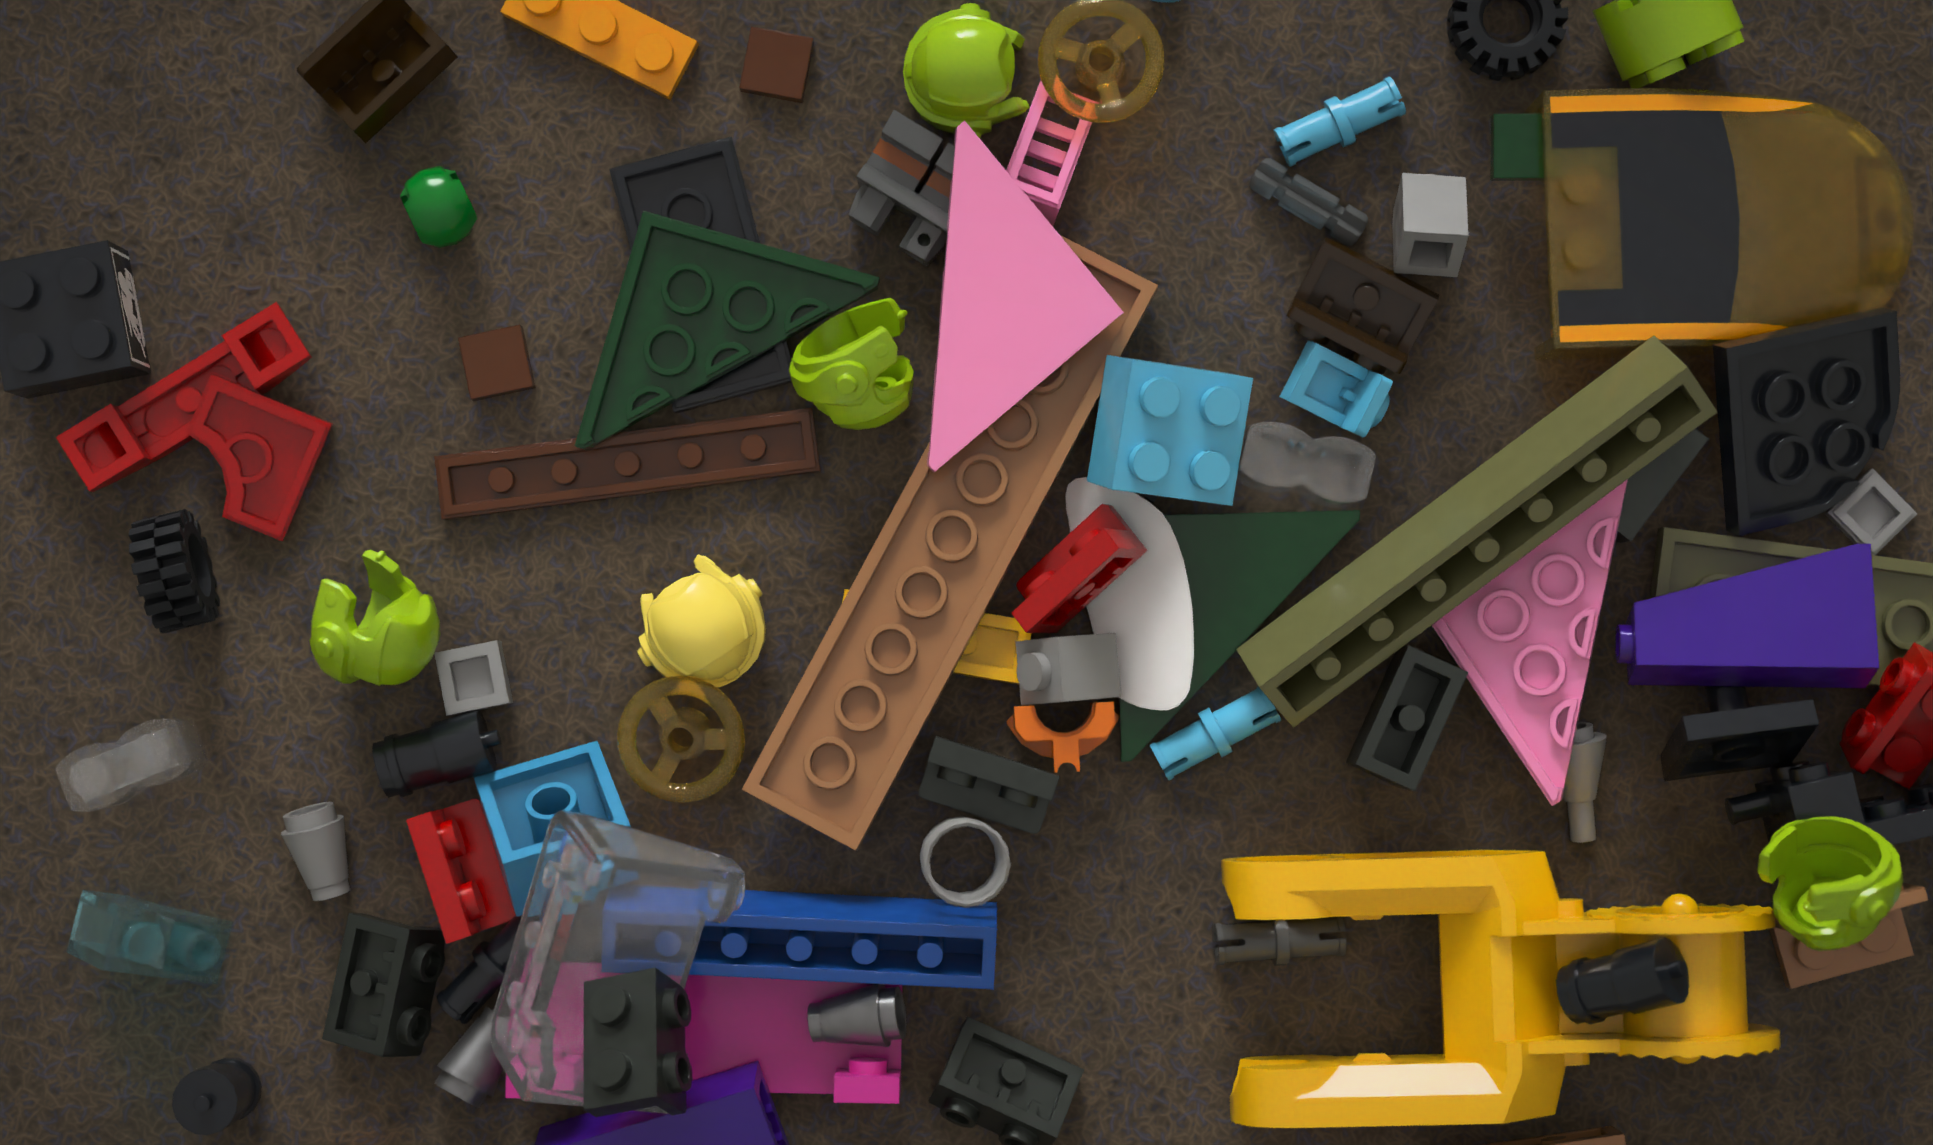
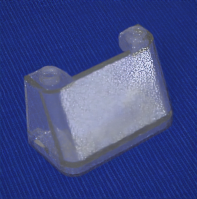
(598, 909)

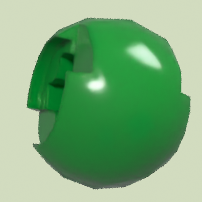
(438, 207)

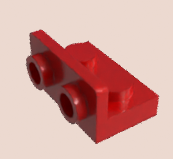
(1076, 571)
(1897, 724)
(461, 869)

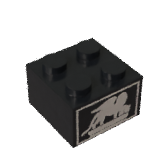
(69, 320)

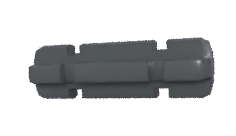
(1308, 201)

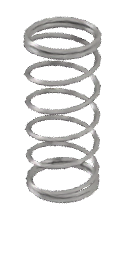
(993, 883)

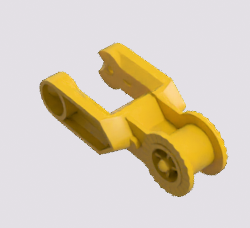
(1498, 973)

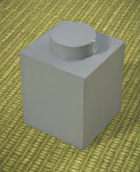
(1430, 225)
(1068, 668)

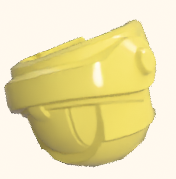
(703, 626)

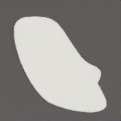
(1145, 604)

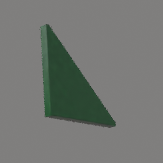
(697, 310)
(1236, 578)

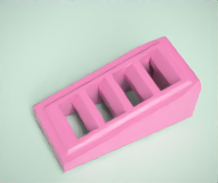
(1045, 201)

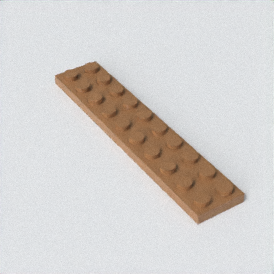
(929, 591)

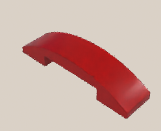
(156, 420)

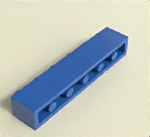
(852, 940)

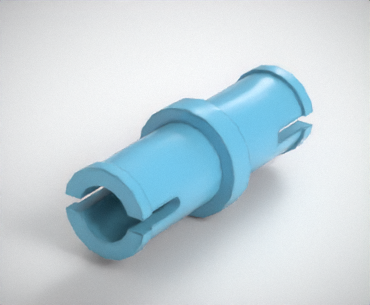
(1340, 121)
(1215, 732)

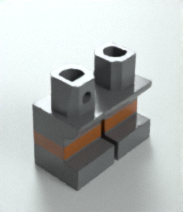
(893, 180)

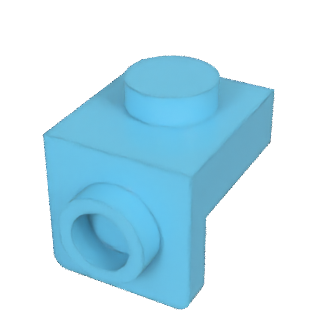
(1337, 390)

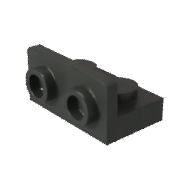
(987, 785)
(384, 986)
(1005, 1086)

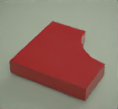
(262, 450)

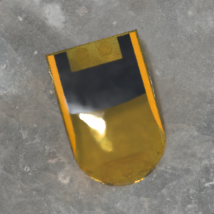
(1710, 218)

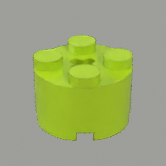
(1654, 34)

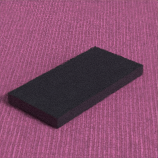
(705, 190)

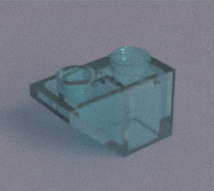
(147, 938)

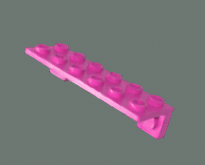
(768, 1023)

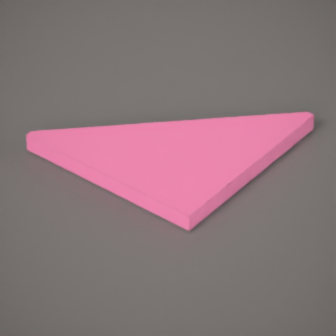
(1009, 301)
(1534, 636)

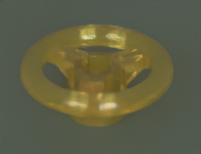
(1106, 82)
(704, 737)

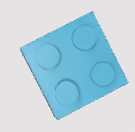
(1169, 430)

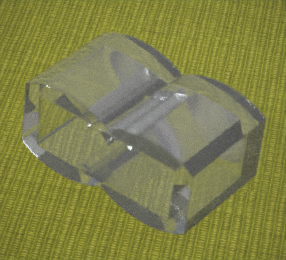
(1322, 470)
(143, 757)

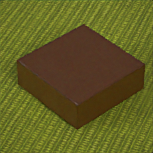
(776, 64)
(496, 362)

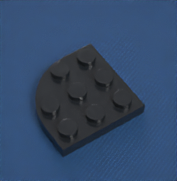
(1803, 415)

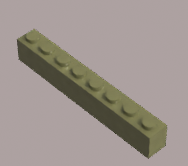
(1476, 530)

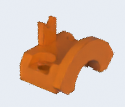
(1067, 745)

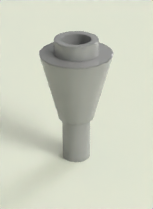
(1583, 781)

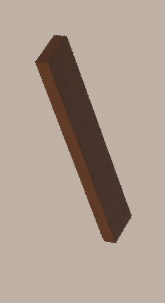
(627, 464)

